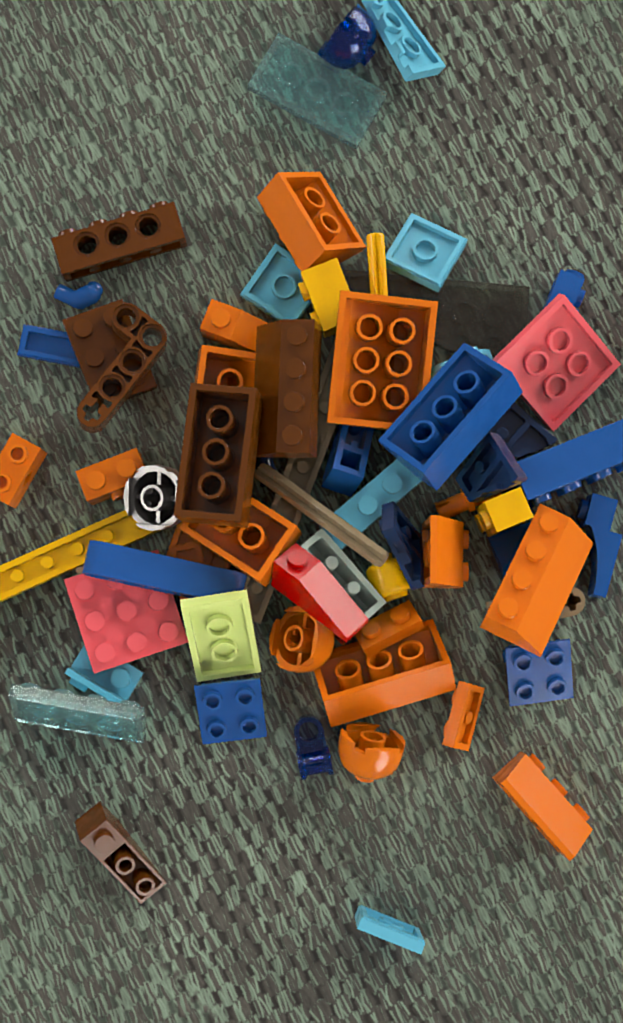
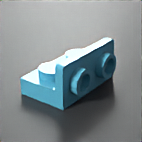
(113, 684)

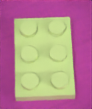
(221, 635)

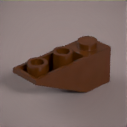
(118, 852)

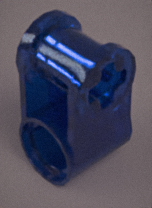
(312, 749)

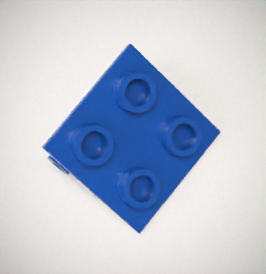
(539, 678)
(230, 710)

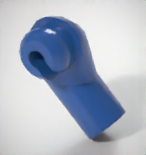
(81, 297)

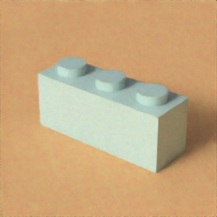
(345, 572)

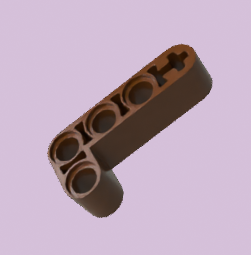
(116, 373)

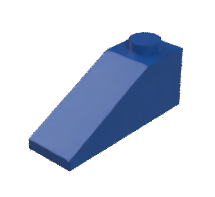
(347, 459)

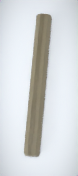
(321, 515)

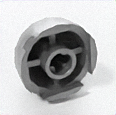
(152, 497)

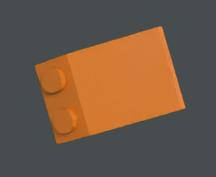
(249, 548)
(443, 552)

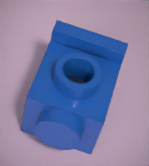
(568, 284)

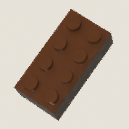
(218, 455)

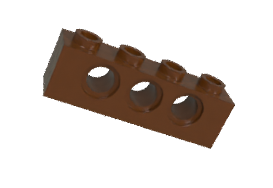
(135, 248)

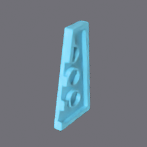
(404, 40)

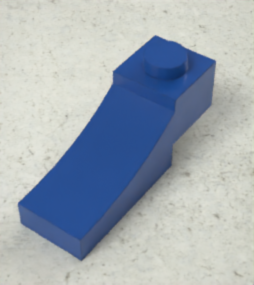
(596, 518)

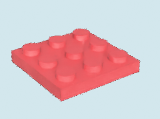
(557, 362)
(123, 620)

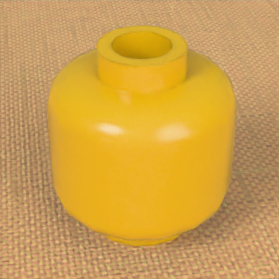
(388, 579)

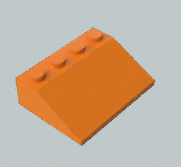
(379, 357)

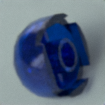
(351, 40)

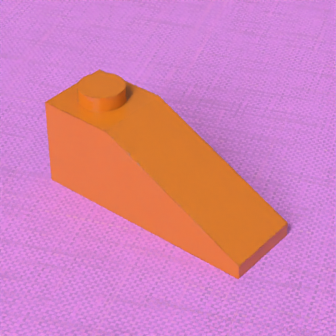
(230, 326)

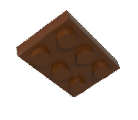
(98, 347)

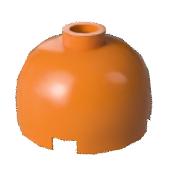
(300, 641)
(370, 753)

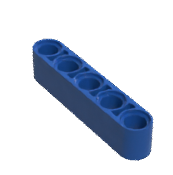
(158, 571)

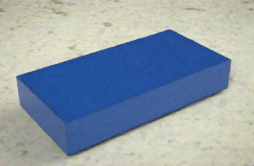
(46, 346)

